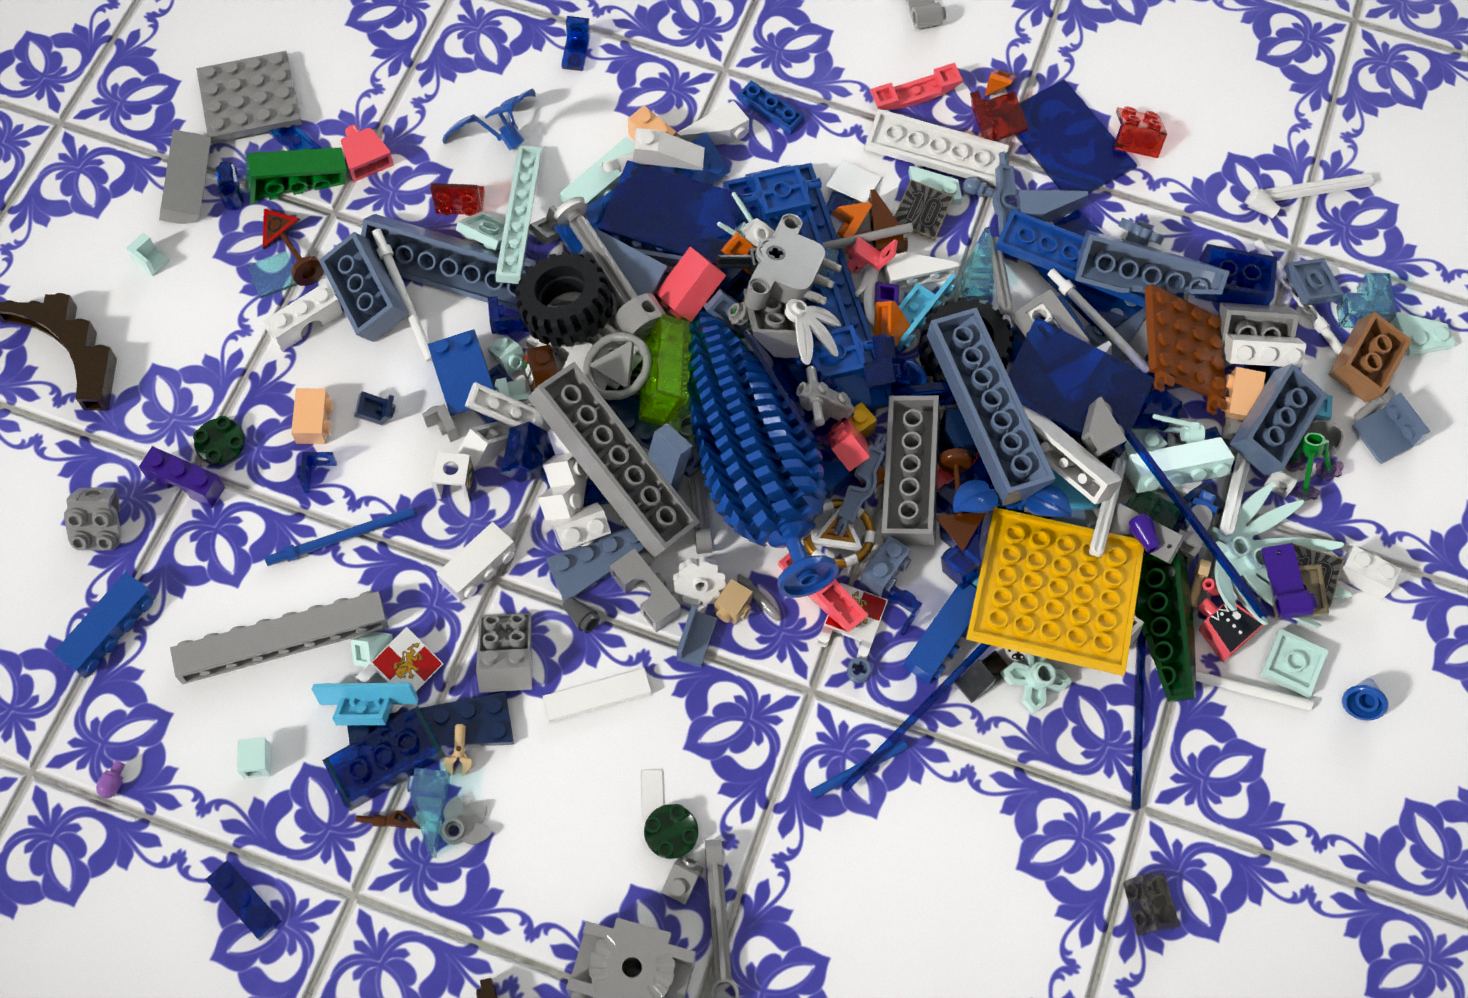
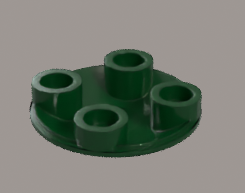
(219, 441)
(671, 831)

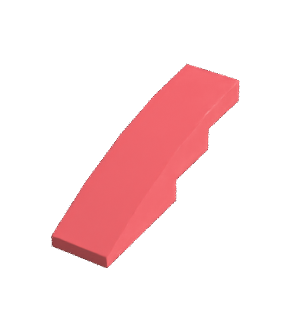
(835, 602)

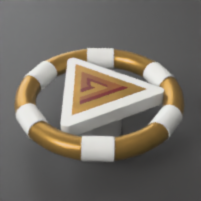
(849, 541)

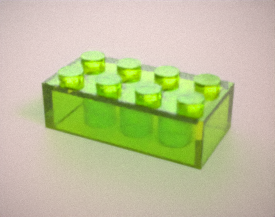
(668, 378)

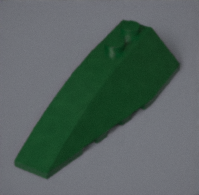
(1168, 623)

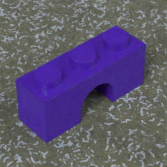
(171, 470)

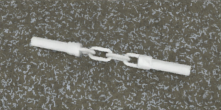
(1320, 323)

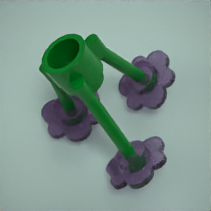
(1313, 446)

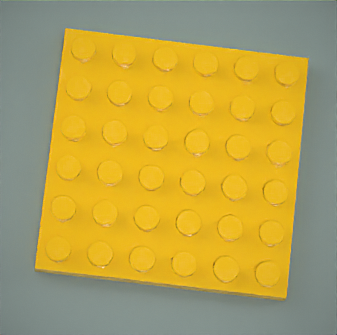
(1052, 597)

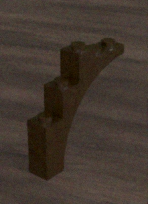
(92, 362)

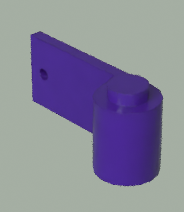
(1286, 582)

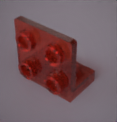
(998, 116)
(1140, 132)
(457, 198)

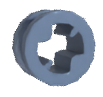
(855, 663)

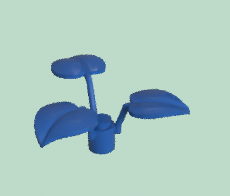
(508, 132)
(977, 497)

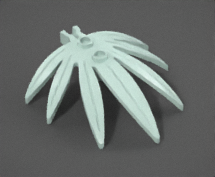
(1247, 556)

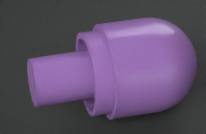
(110, 781)

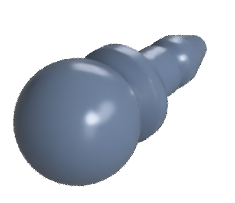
(974, 186)

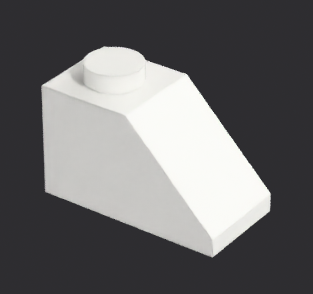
(485, 442)

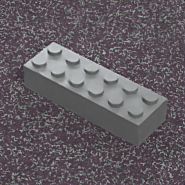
(911, 469)

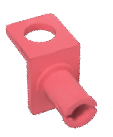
(869, 255)

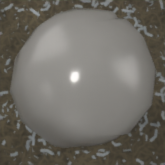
(1331, 432)

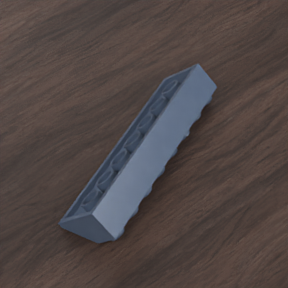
(444, 260)
(990, 406)

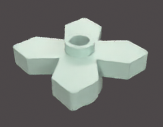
(1036, 677)

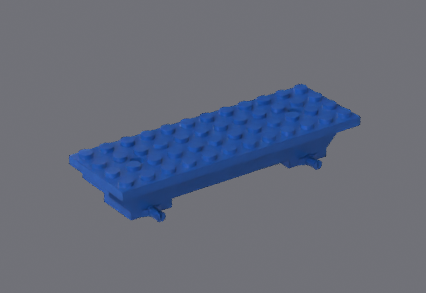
(797, 191)

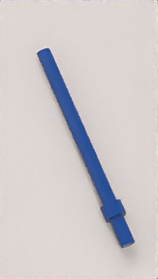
(291, 553)

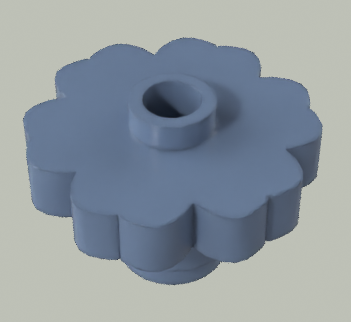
(1140, 232)

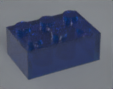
(1250, 275)

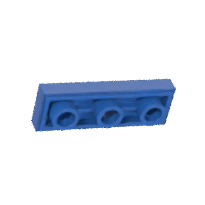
(770, 107)

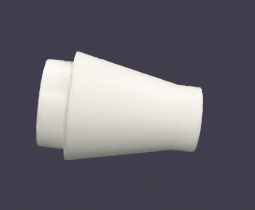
(1262, 202)

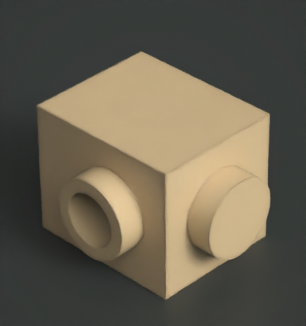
(733, 602)

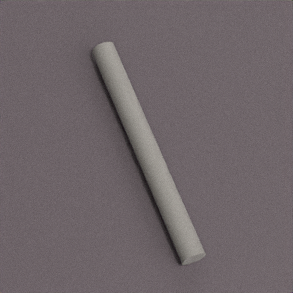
(869, 236)

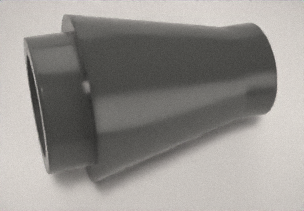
(584, 617)

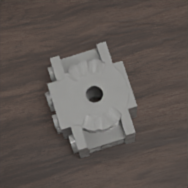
(610, 951)

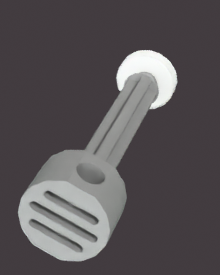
(637, 312)

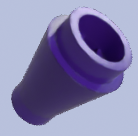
(1144, 531)

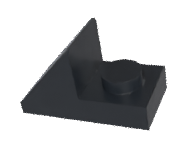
(981, 676)

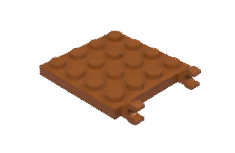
(1185, 346)

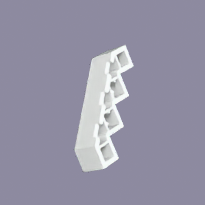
(566, 483)

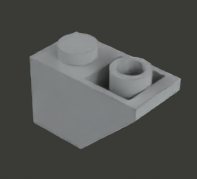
(1101, 430)

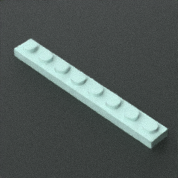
(518, 215)

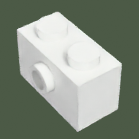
(581, 527)
(1369, 572)

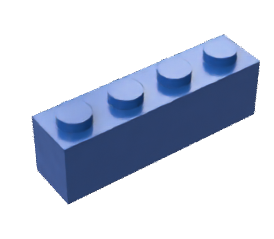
(105, 625)
(942, 636)

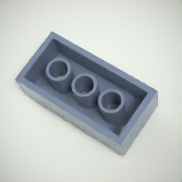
(363, 287)
(1278, 419)

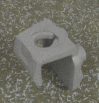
(93, 519)

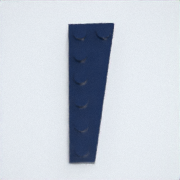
(642, 431)
(484, 716)

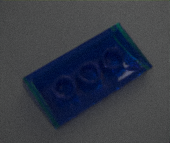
(383, 758)

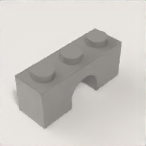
(635, 571)

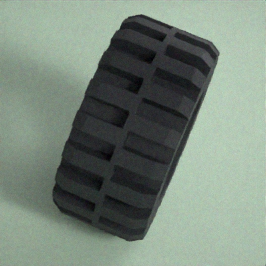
(559, 276)
(997, 328)

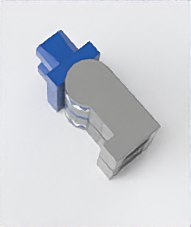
(1204, 511)

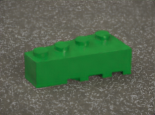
(293, 171)

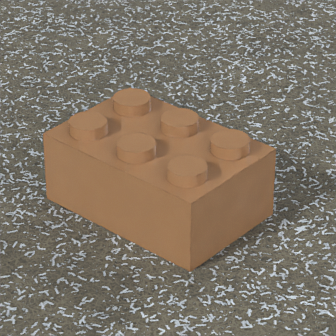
(1370, 357)

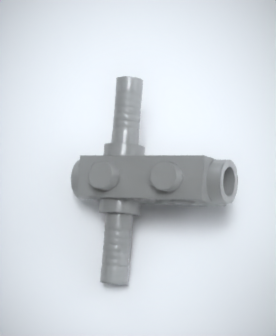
(823, 400)

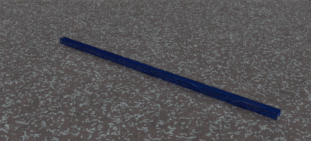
(1189, 515)
(914, 717)
(1138, 720)

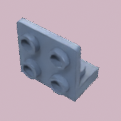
(1391, 429)

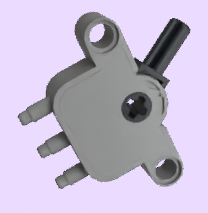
(783, 266)

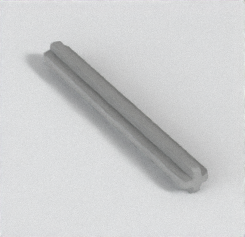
(1001, 280)

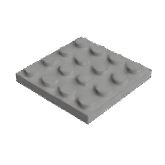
(248, 96)

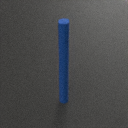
(839, 779)

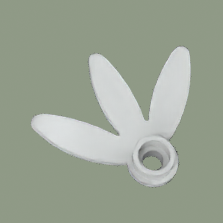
(807, 320)

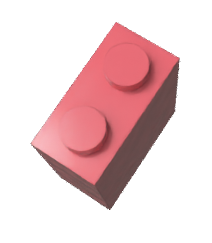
(689, 285)

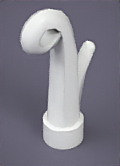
(867, 287)

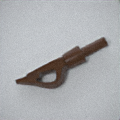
(383, 821)

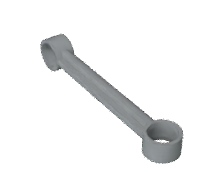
(698, 499)
(718, 916)

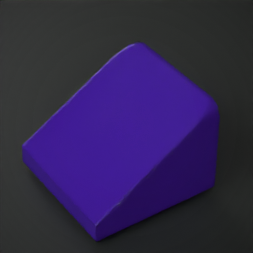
(886, 292)

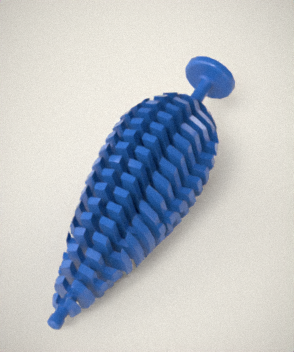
(755, 453)

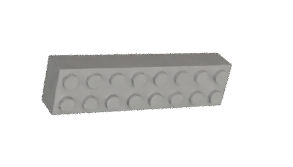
(613, 459)

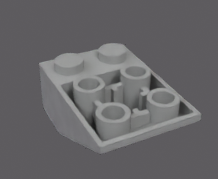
(504, 653)

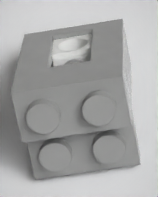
(1052, 309)

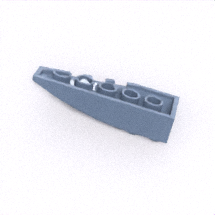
(1133, 267)

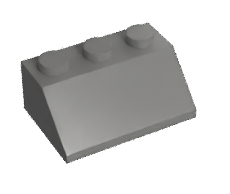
(1257, 320)
(774, 329)

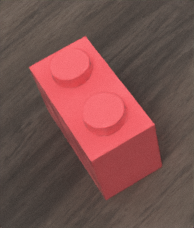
(848, 444)

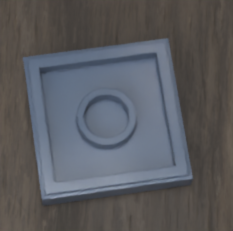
(1313, 281)

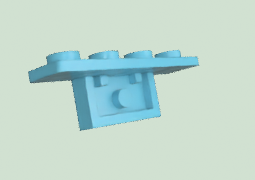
(918, 306)
(364, 701)

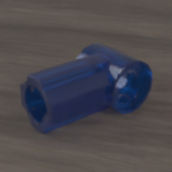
(229, 186)

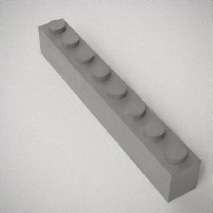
(278, 637)

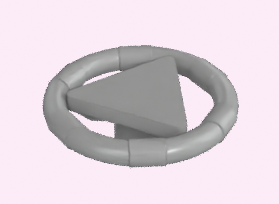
(618, 364)

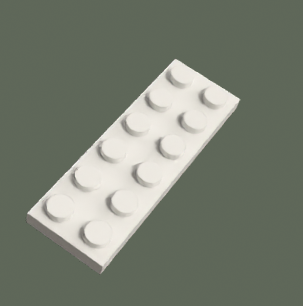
(934, 146)

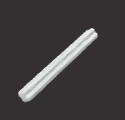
(1320, 187)
(1234, 495)
(1106, 513)

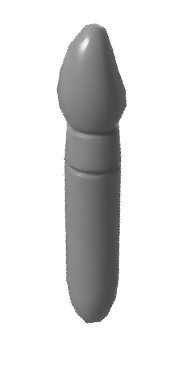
(765, 604)

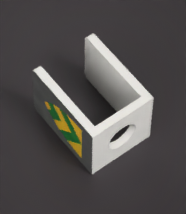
(463, 477)

